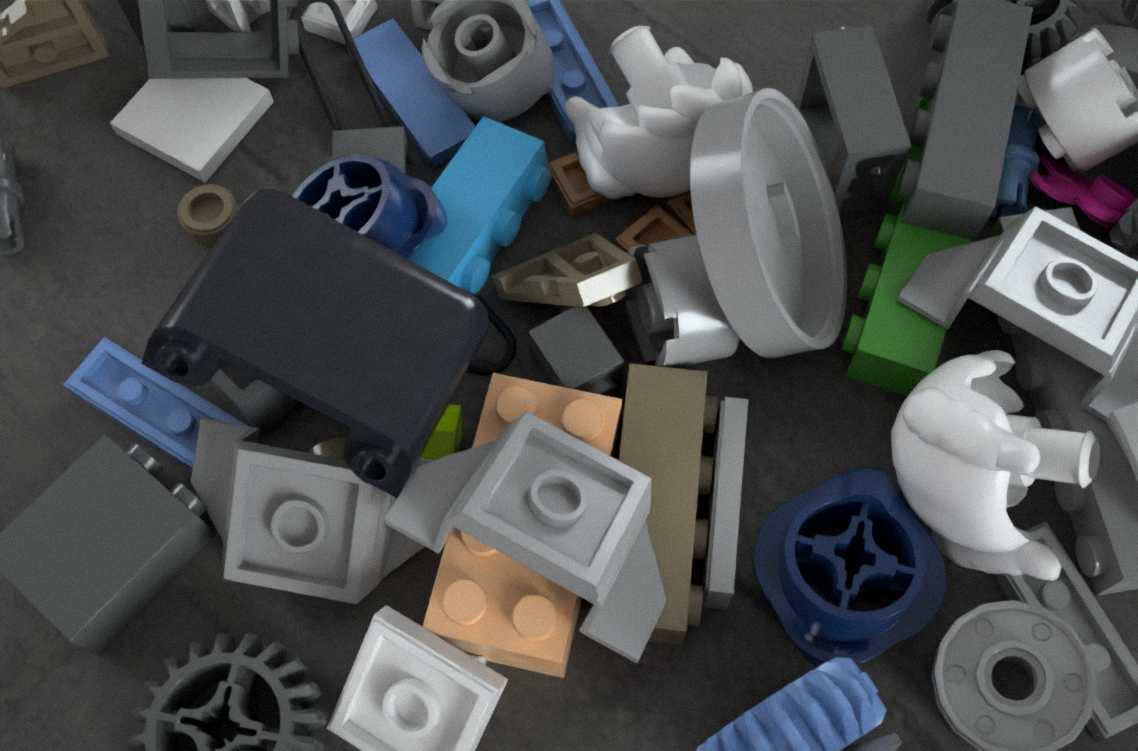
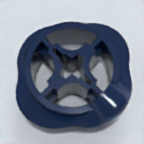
(376, 201)
(907, 571)

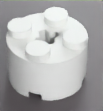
(1085, 102)

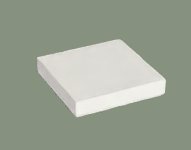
(192, 120)
(414, 691)

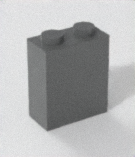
(102, 542)

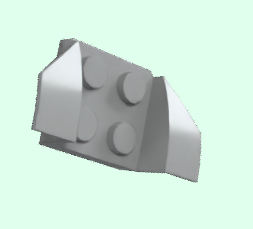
(1051, 285)
(553, 511)
(295, 516)

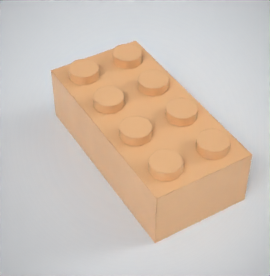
(489, 600)

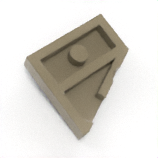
(46, 39)
(574, 275)

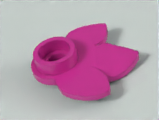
(1100, 201)

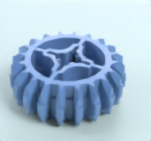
(814, 713)

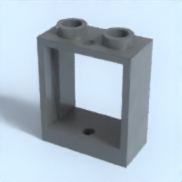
(217, 53)
(853, 117)

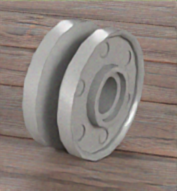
(1048, 651)

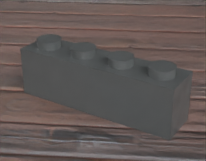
(967, 117)

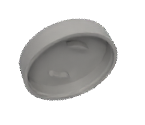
(768, 224)

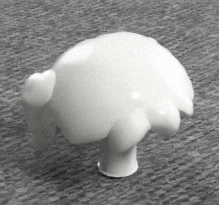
(650, 141)
(971, 460)

